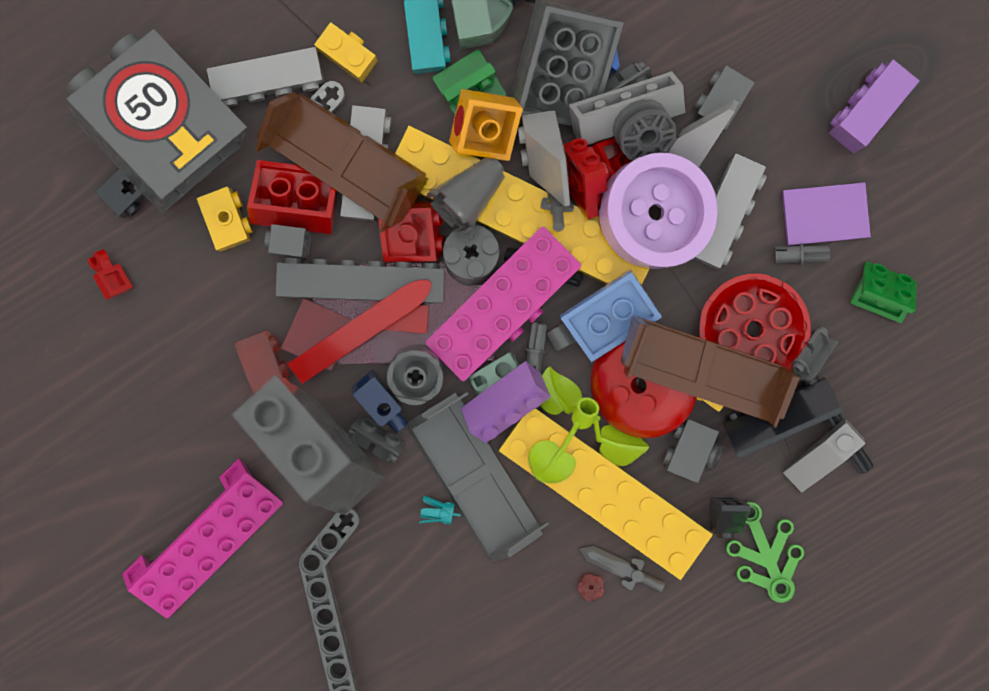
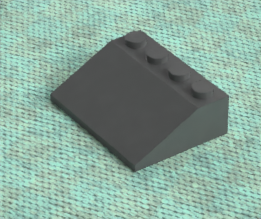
(564, 58)

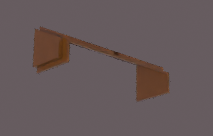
(341, 157)
(708, 370)

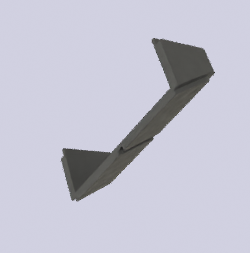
(475, 480)

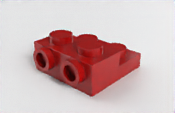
(585, 176)
(415, 237)

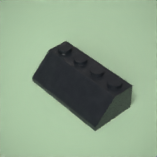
(807, 407)

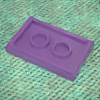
(826, 214)

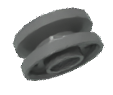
(644, 129)

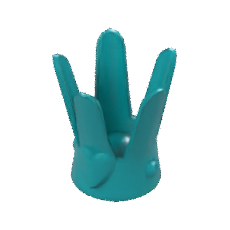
(442, 514)

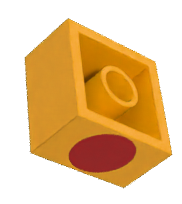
(485, 125)

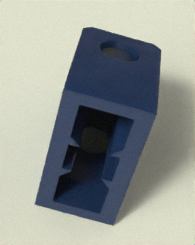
(372, 392)

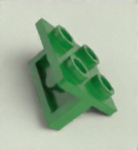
(469, 74)
(885, 292)

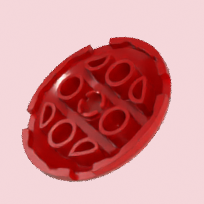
(770, 304)
(636, 411)

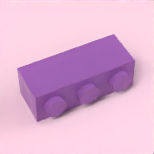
(505, 402)

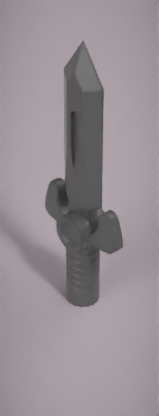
(556, 210)
(621, 568)

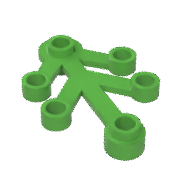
(768, 557)

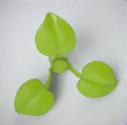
(554, 465)

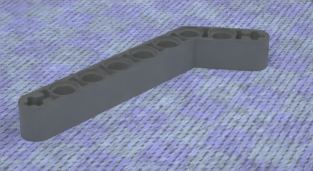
(329, 601)

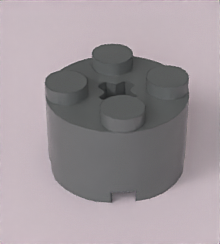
(476, 269)
(401, 379)

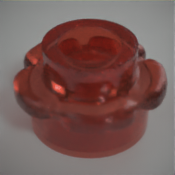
(596, 581)

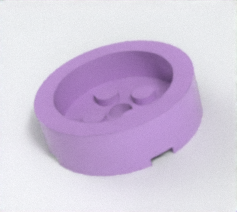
(686, 213)

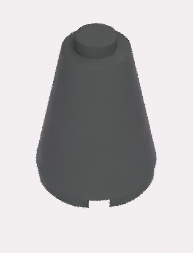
(467, 194)

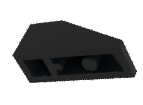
(728, 516)

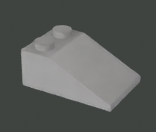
(545, 153)

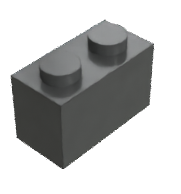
(725, 88)
(288, 241)
(690, 450)

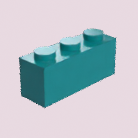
(425, 36)

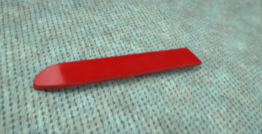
(360, 329)

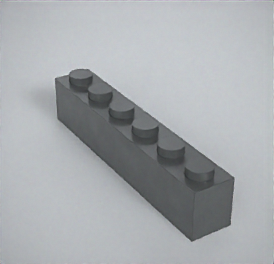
(352, 281)

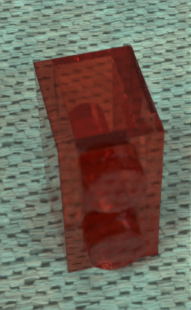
(261, 359)

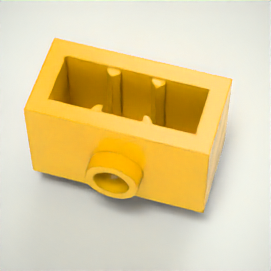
(346, 52)
(225, 219)

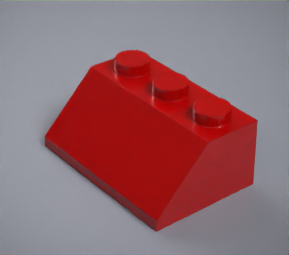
(291, 198)

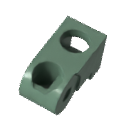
(493, 372)

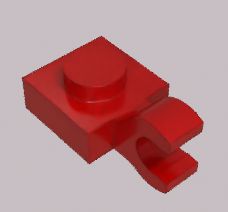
(109, 278)

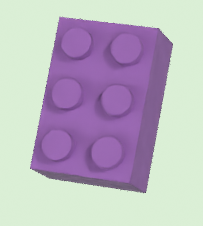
(872, 105)

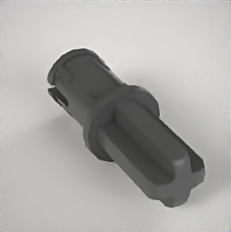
(801, 254)
(536, 345)

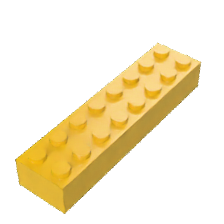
(613, 497)

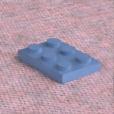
(606, 315)

